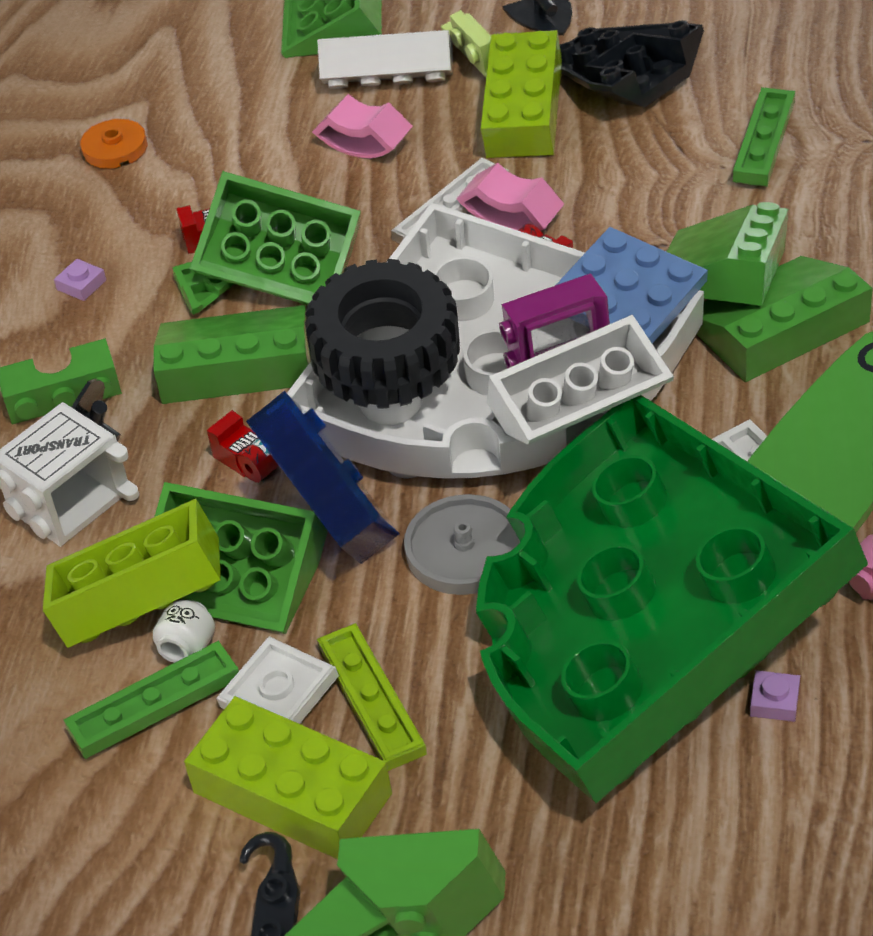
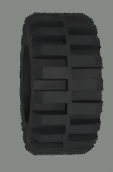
(383, 369)

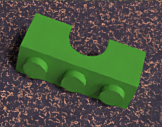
(34, 393)

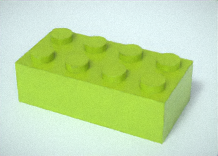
(521, 94)
(132, 574)
(288, 777)

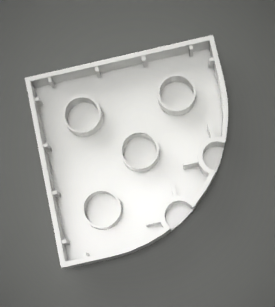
(454, 427)

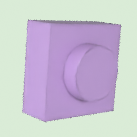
(80, 279)
(775, 696)

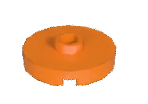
(113, 143)

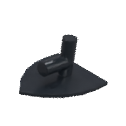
(541, 14)
(91, 405)

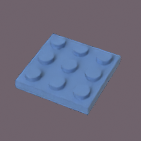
(639, 280)

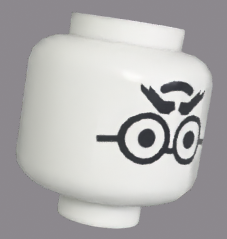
(183, 630)

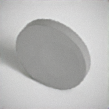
(452, 539)

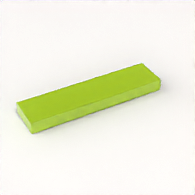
(372, 697)

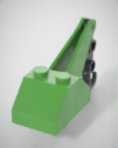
(390, 887)

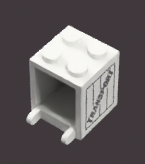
(63, 474)

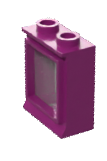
(552, 318)

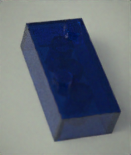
(322, 476)

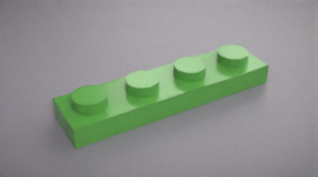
(764, 136)
(151, 699)

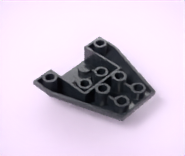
(634, 61)

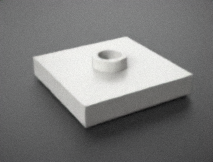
(281, 680)

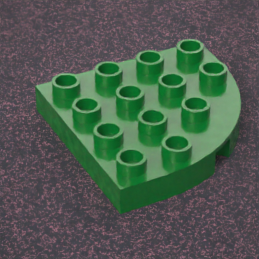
(646, 588)

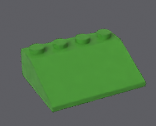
(323, 19)
(274, 238)
(737, 251)
(802, 310)
(230, 354)
(264, 556)

